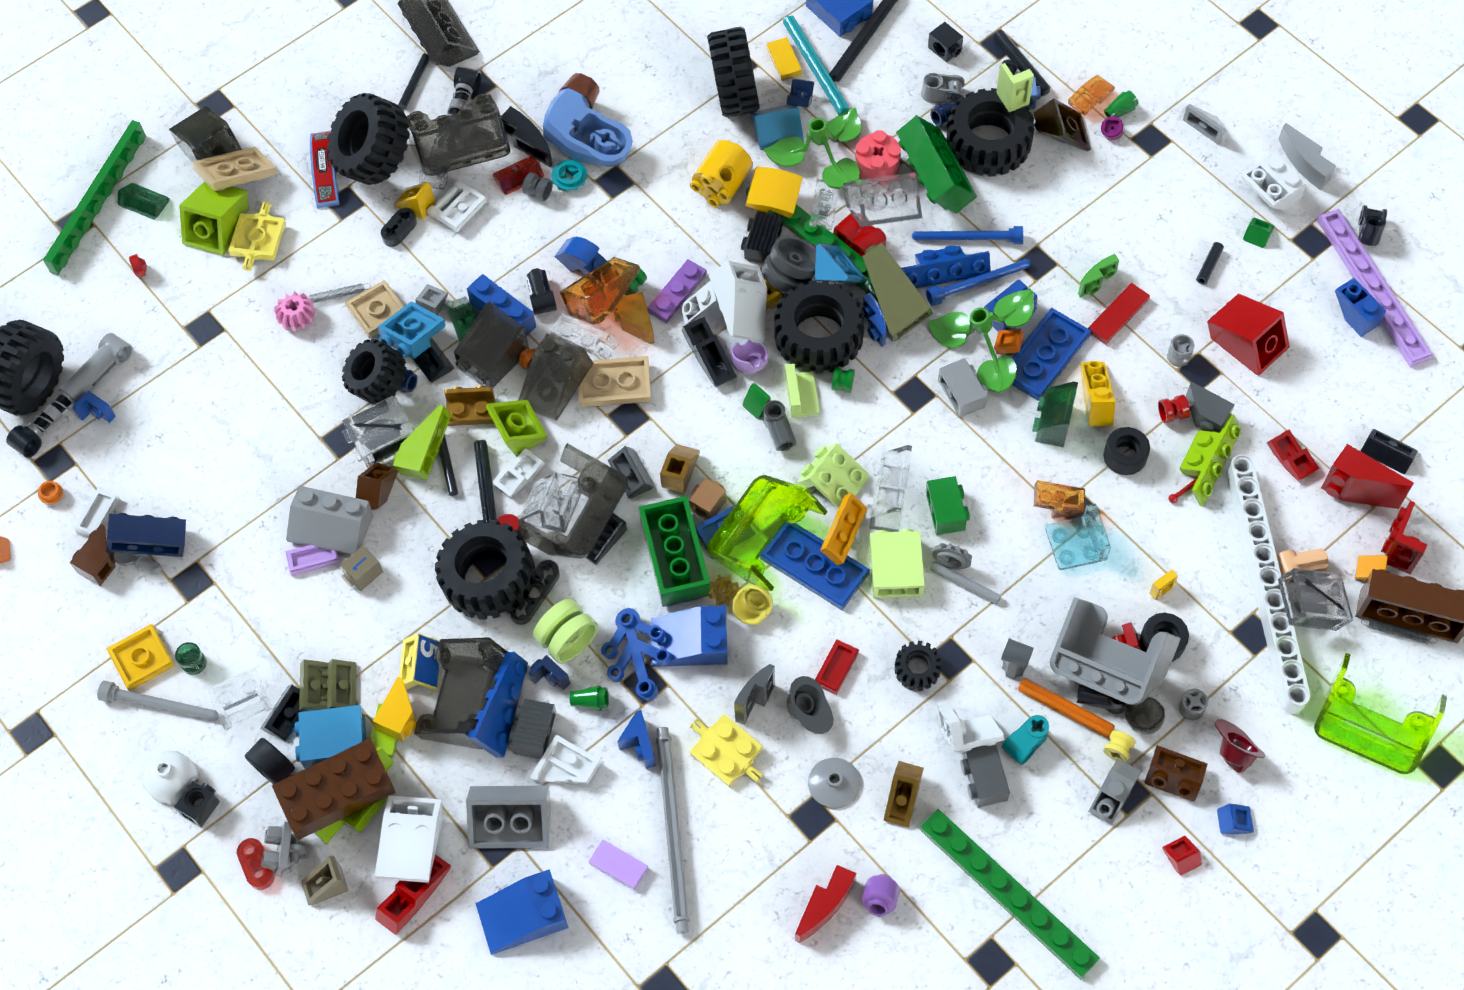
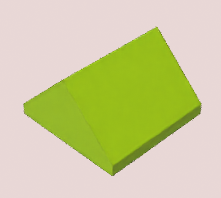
(517, 424)

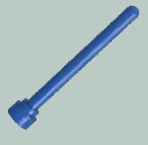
(1013, 235)
(937, 294)

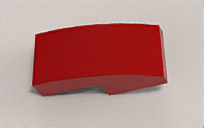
(1291, 456)

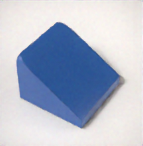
(1235, 819)

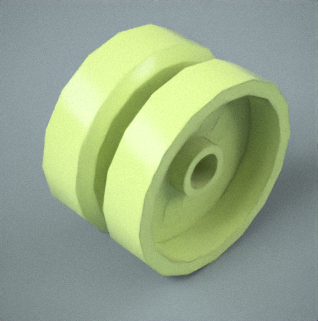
(565, 630)

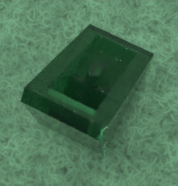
(460, 315)

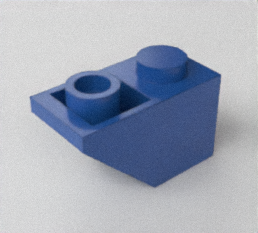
(1359, 307)

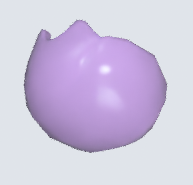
(749, 357)

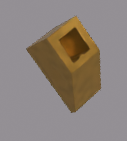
(678, 468)

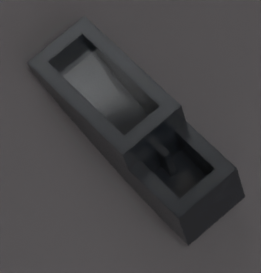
(526, 136)
(708, 352)

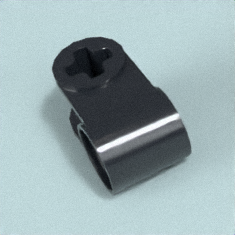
(1371, 225)

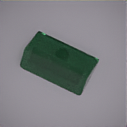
(142, 200)

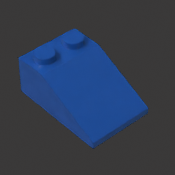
(693, 636)
(522, 912)

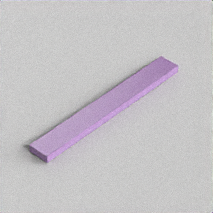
(1366, 273)

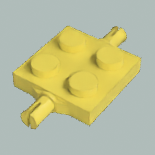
(257, 236)
(726, 750)

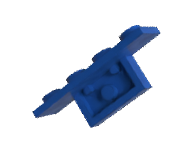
(946, 266)

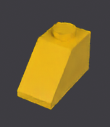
(396, 713)

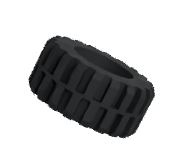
(733, 72)
(368, 139)
(987, 155)
(824, 301)
(28, 366)
(473, 544)

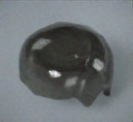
(1145, 717)

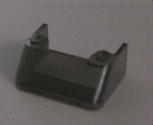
(603, 488)

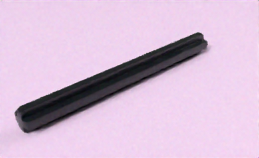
(861, 39)

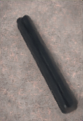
(1020, 60)
(485, 480)

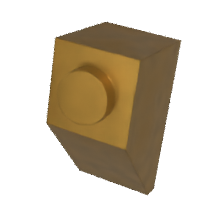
(634, 317)
(903, 793)

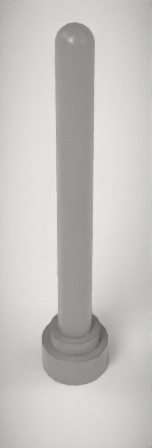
(110, 692)

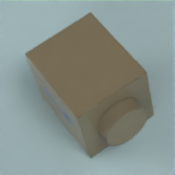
(361, 569)

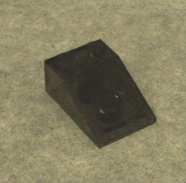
(554, 376)

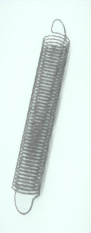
(337, 290)

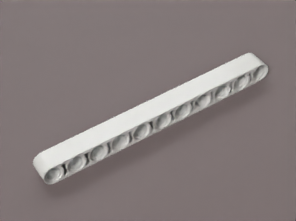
(1267, 592)

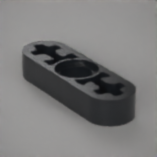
(550, 581)

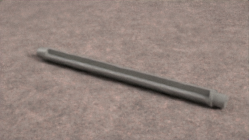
(672, 831)

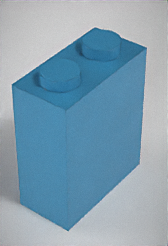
(328, 733)

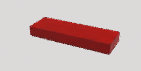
(1119, 313)

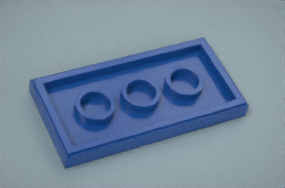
(1048, 352)
(799, 557)

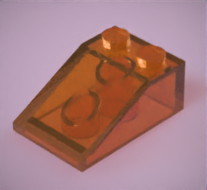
(599, 290)

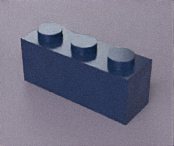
(146, 535)

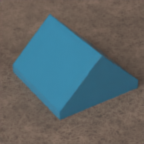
(775, 124)
(836, 266)

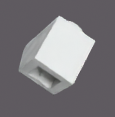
(701, 304)

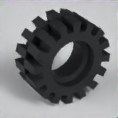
(918, 651)

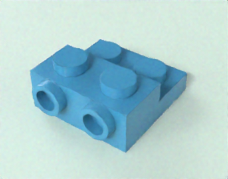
(410, 330)

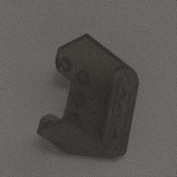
(458, 138)

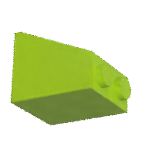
(211, 217)

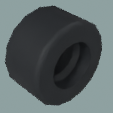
(1130, 438)
(1168, 623)
(269, 761)

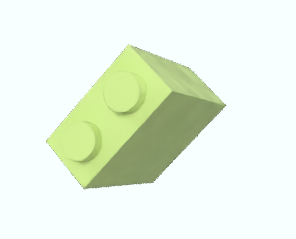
(896, 563)

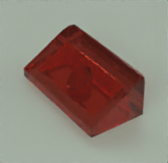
(513, 176)

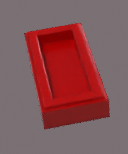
(837, 666)

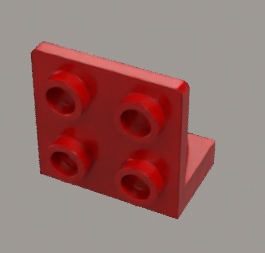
(1403, 550)

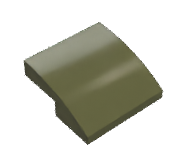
(327, 684)

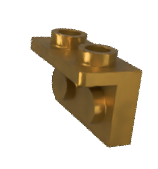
(469, 405)

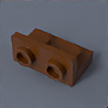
(1176, 773)

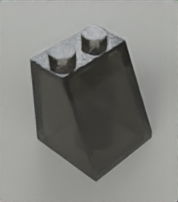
(204, 135)
(491, 346)

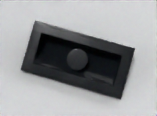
(433, 362)
(1389, 451)
(284, 714)

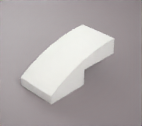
(519, 474)

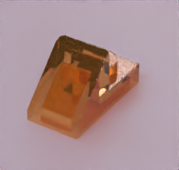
(1060, 498)

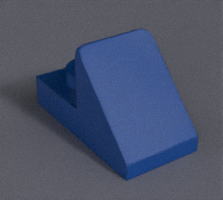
(637, 736)

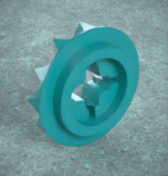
(573, 168)

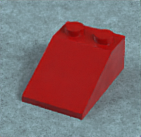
(1365, 481)

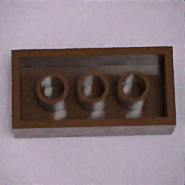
(1412, 605)
(333, 789)

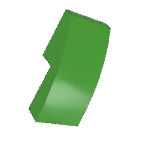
(1093, 278)

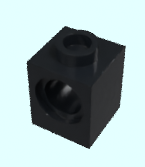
(945, 42)
(201, 813)

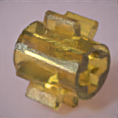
(717, 592)

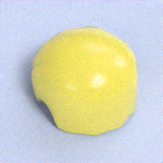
(752, 604)

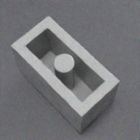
(962, 387)

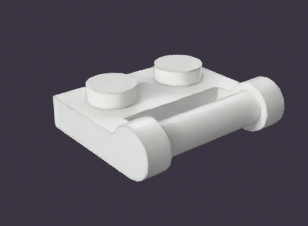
(461, 209)

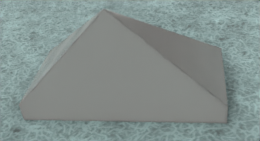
(1204, 123)

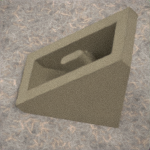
(324, 882)

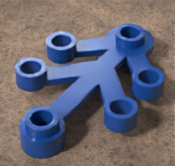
(634, 650)

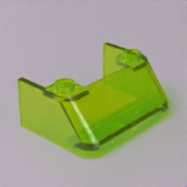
(756, 521)
(1372, 734)

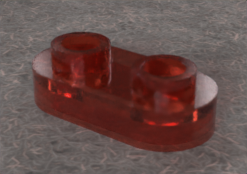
(252, 863)

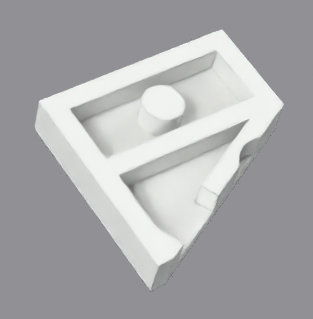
(565, 764)

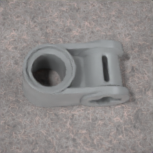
(941, 87)

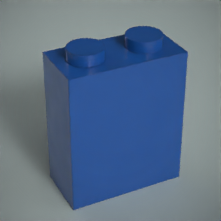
(841, 14)

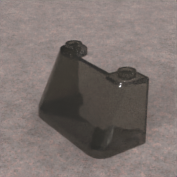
(468, 676)

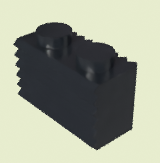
(762, 235)

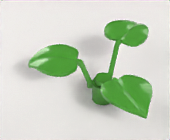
(844, 127)
(954, 327)

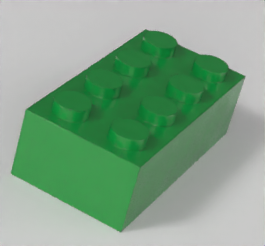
(935, 165)
(674, 551)

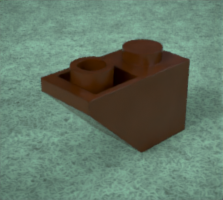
(92, 559)

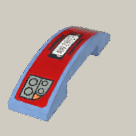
(323, 173)

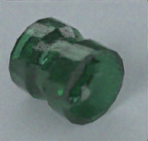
(188, 653)

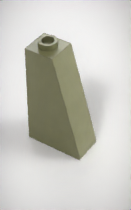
(897, 296)

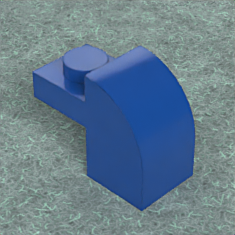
(580, 254)

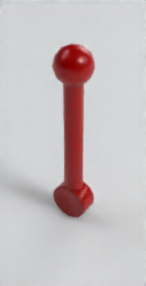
(1173, 498)

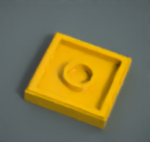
(140, 657)

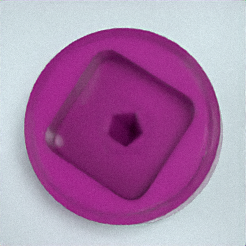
(1112, 128)

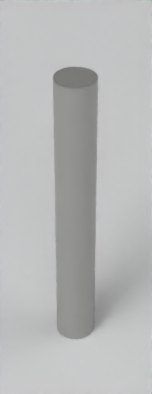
(965, 582)

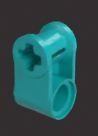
(1024, 742)

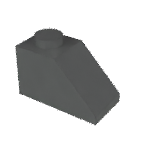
(1207, 408)

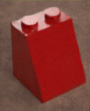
(1250, 332)

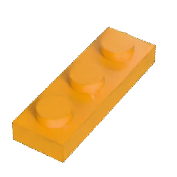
(843, 529)

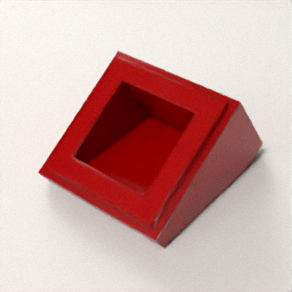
(1183, 855)

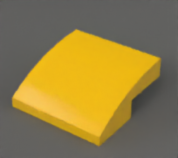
(774, 191)

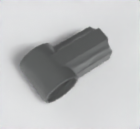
(778, 426)
(1015, 658)

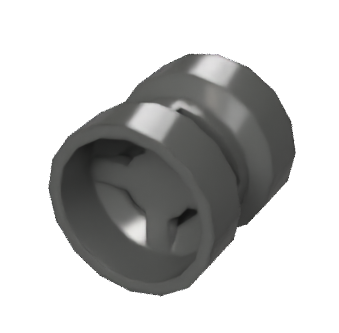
(536, 186)

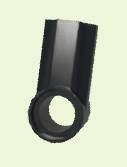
(541, 295)
(1097, 699)

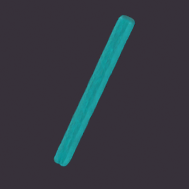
(815, 64)

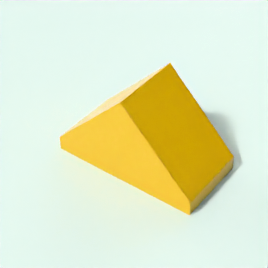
(417, 198)

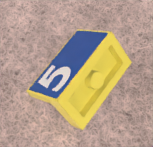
(419, 662)

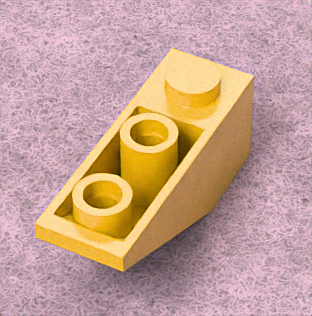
(1097, 394)

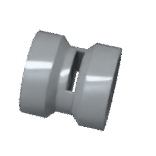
(1180, 350)

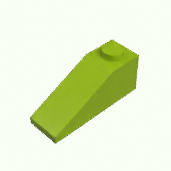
(422, 445)

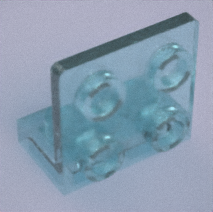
(1079, 540)

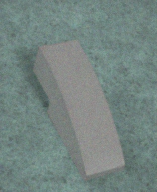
(1306, 156)

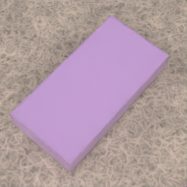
(310, 558)
(618, 864)

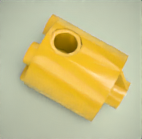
(721, 172)

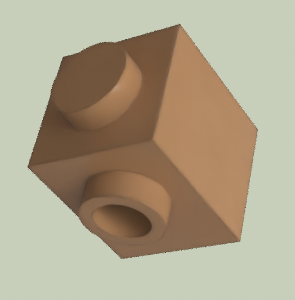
(707, 499)

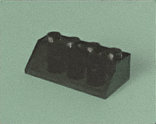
(439, 31)

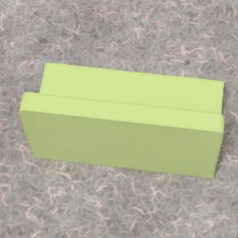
(1014, 89)
(801, 392)

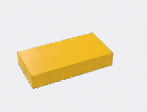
(784, 58)

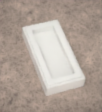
(97, 512)

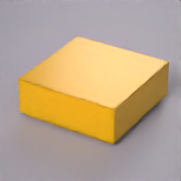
(1163, 584)

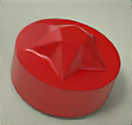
(138, 265)

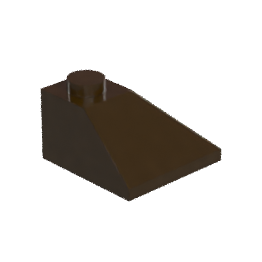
(1062, 124)

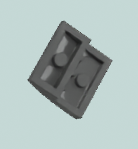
(755, 691)

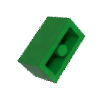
(946, 505)

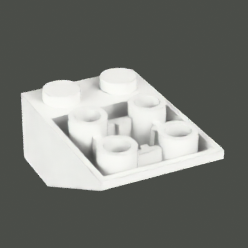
(741, 299)
(409, 838)

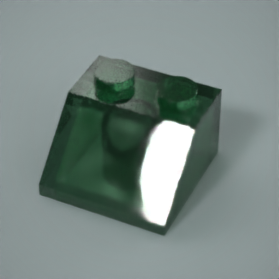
(1055, 414)

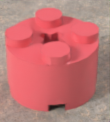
(878, 155)

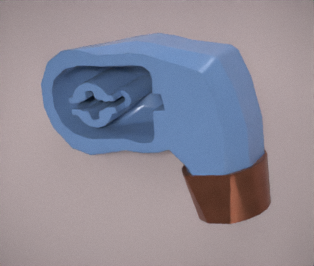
(583, 131)

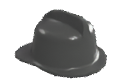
(809, 705)

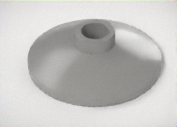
(834, 794)

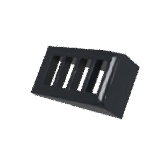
(615, 535)

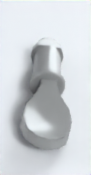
(129, 559)

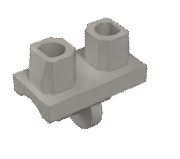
(279, 860)

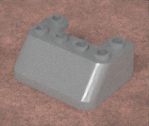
(1105, 663)

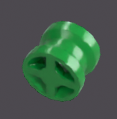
(843, 379)

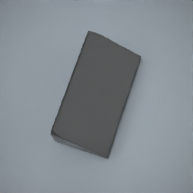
(630, 465)

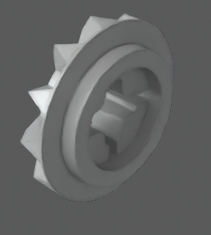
(952, 556)

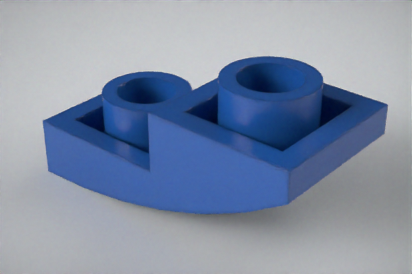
(876, 322)

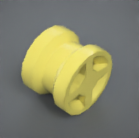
(1119, 746)

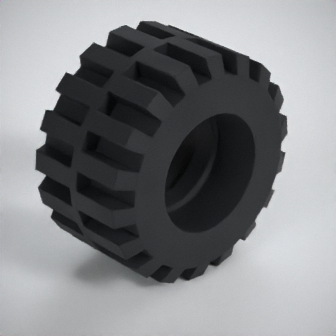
(374, 371)

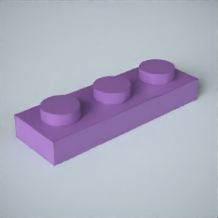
(677, 291)

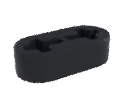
(398, 227)

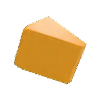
(1368, 562)

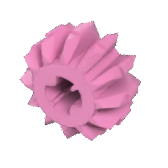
(294, 311)

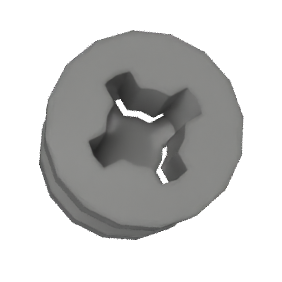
(1191, 699)

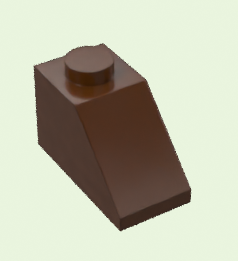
(376, 484)

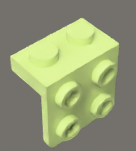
(834, 474)

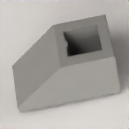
(1114, 791)

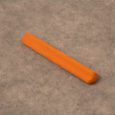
(1066, 707)

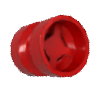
(1173, 408)

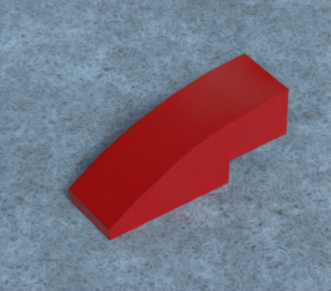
(409, 898)
(825, 902)

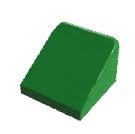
(1258, 232)
(756, 400)

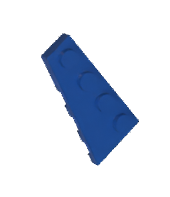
(499, 712)

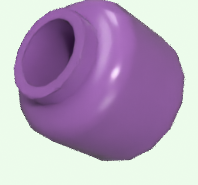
(880, 895)

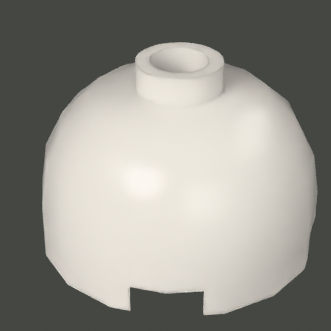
(169, 776)

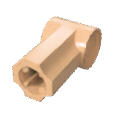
(1309, 560)

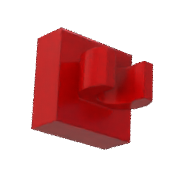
(1129, 637)

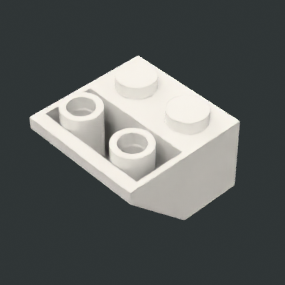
(1275, 182)

